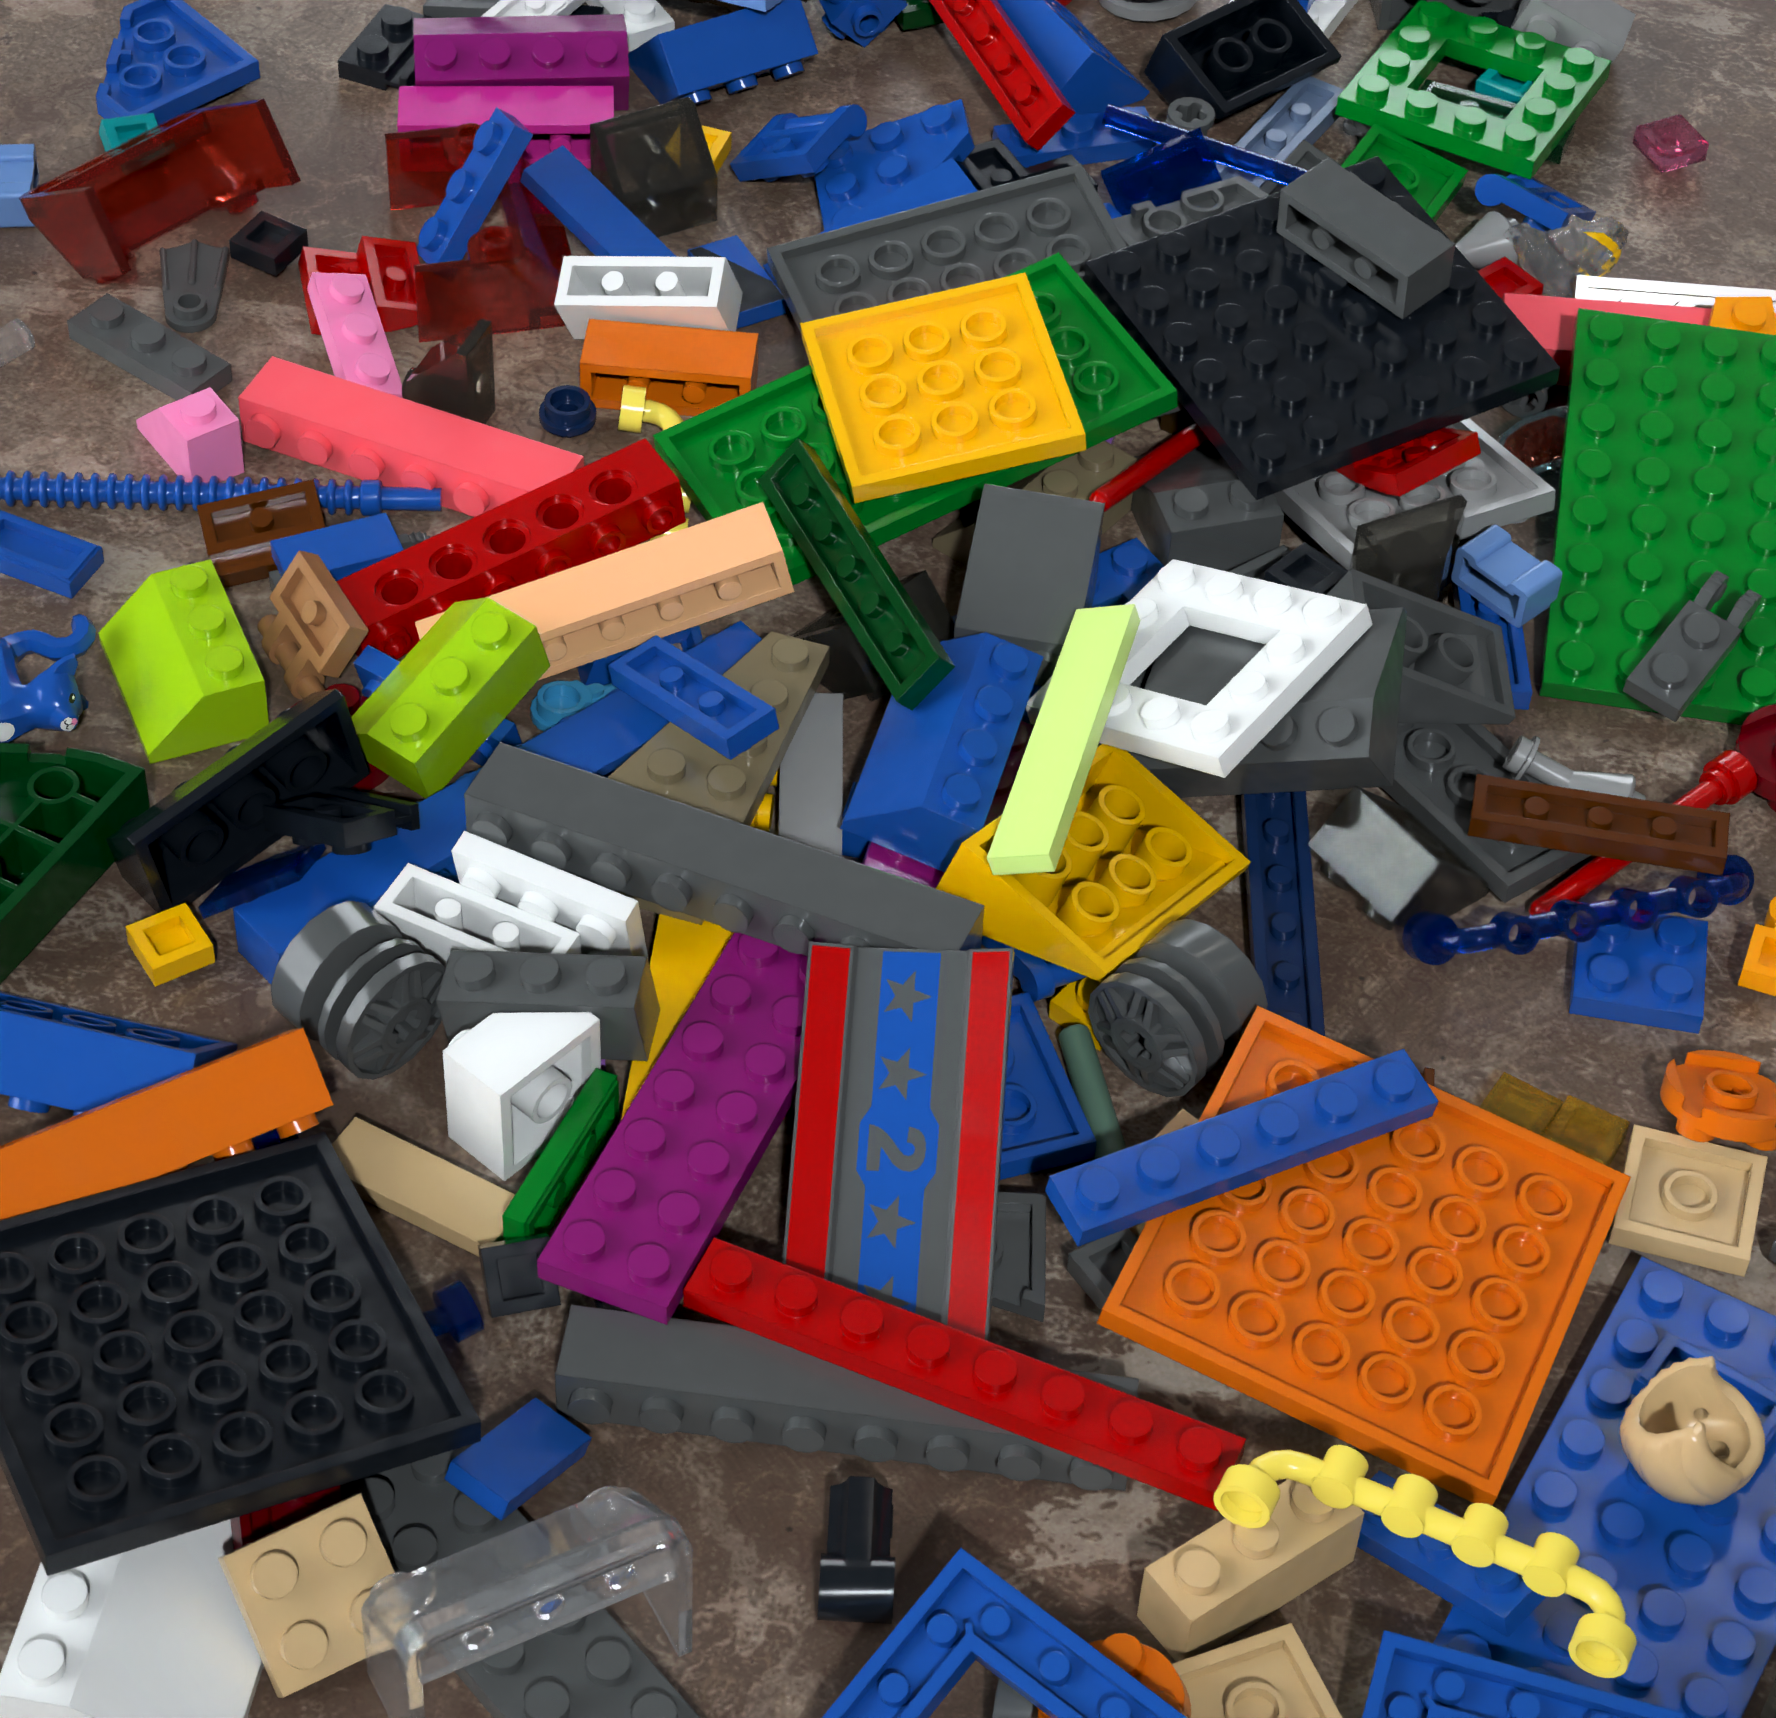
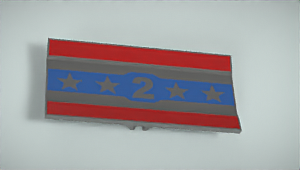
(902, 1126)

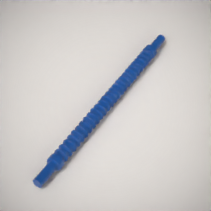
(368, 497)

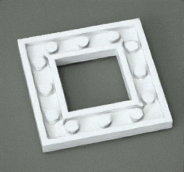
(1302, 639)

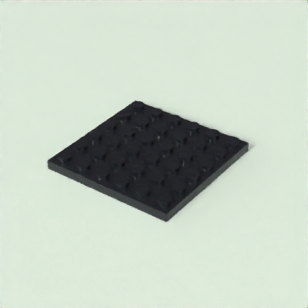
(1297, 363)
(208, 1353)

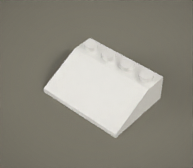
(135, 1638)

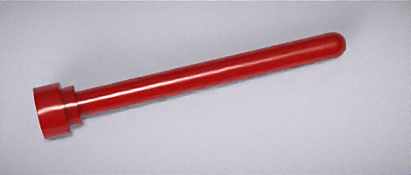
(1149, 466)
(1723, 781)

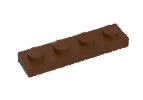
(1599, 824)

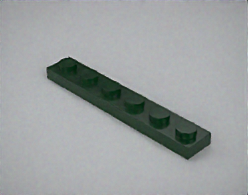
(856, 575)

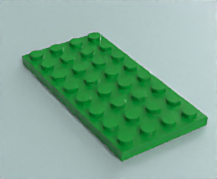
(735, 443)
(1655, 494)

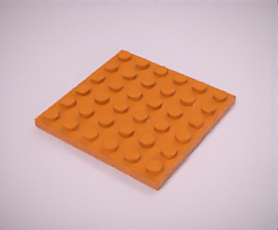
(1384, 1286)

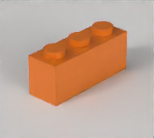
(675, 364)

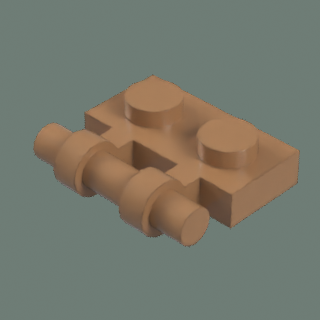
(314, 626)

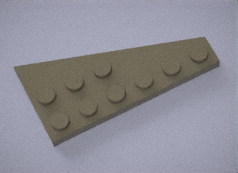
(684, 769)

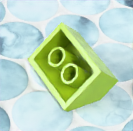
(184, 664)
(450, 694)

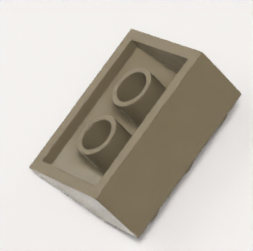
(1068, 478)

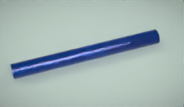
(1222, 152)

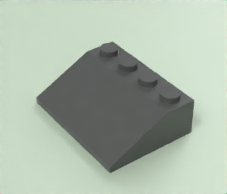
(1328, 741)

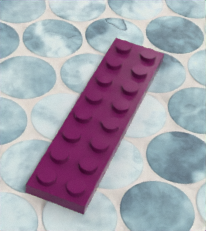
(687, 1137)

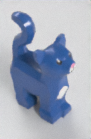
(53, 696)

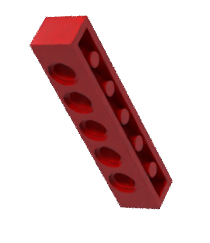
(525, 539)

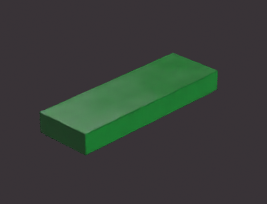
(565, 1159)

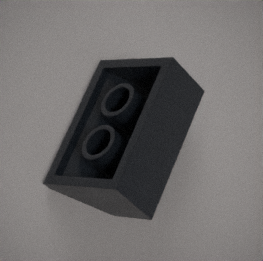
(1240, 54)

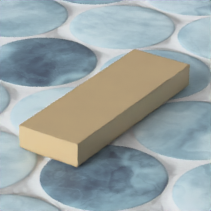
(422, 1187)

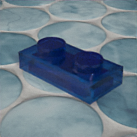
(1162, 172)

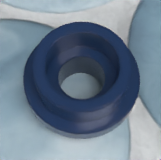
(567, 411)

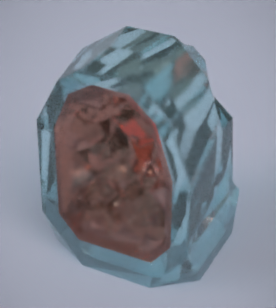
(1538, 440)

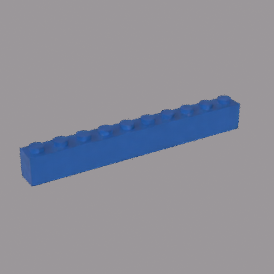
(590, 740)

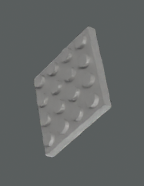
(1493, 483)

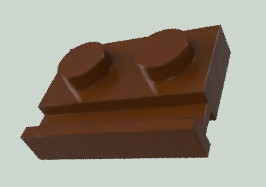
(242, 526)

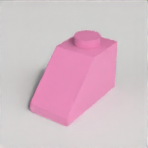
(196, 436)

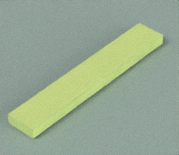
(1063, 741)

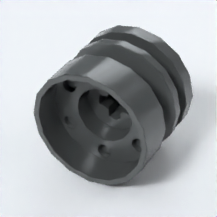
(359, 989)
(1176, 1007)

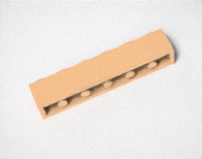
(651, 589)

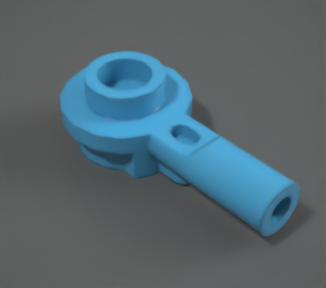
(564, 699)

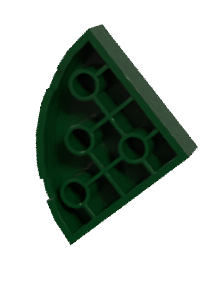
(55, 836)

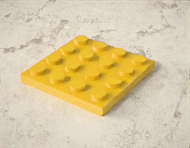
(942, 387)

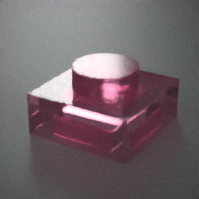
(1670, 143)

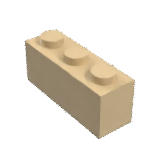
(1243, 1574)

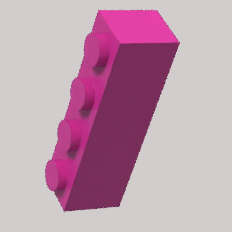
(549, 112)

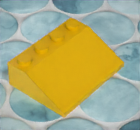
(1122, 876)

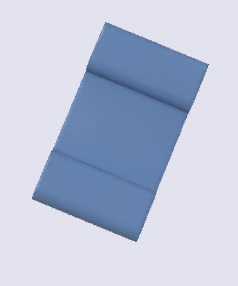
(17, 176)
(1505, 576)

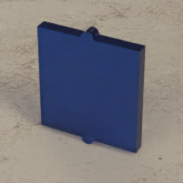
(261, 879)

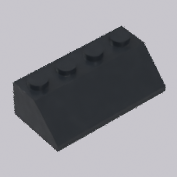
(218, 815)

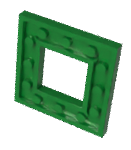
(1388, 85)

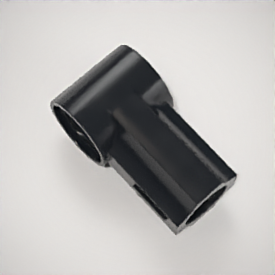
(858, 1568)

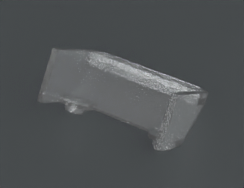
(523, 1587)

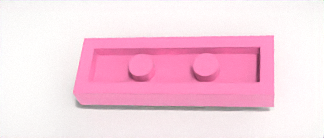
(353, 331)

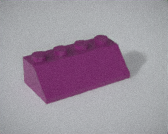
(524, 52)

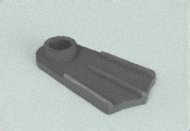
(193, 284)

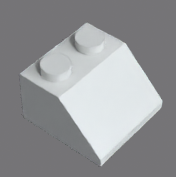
(516, 1082)

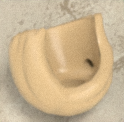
(1692, 1434)

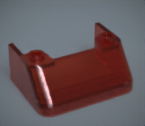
(159, 182)
(508, 269)

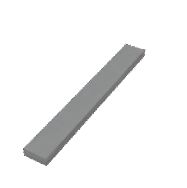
(814, 780)

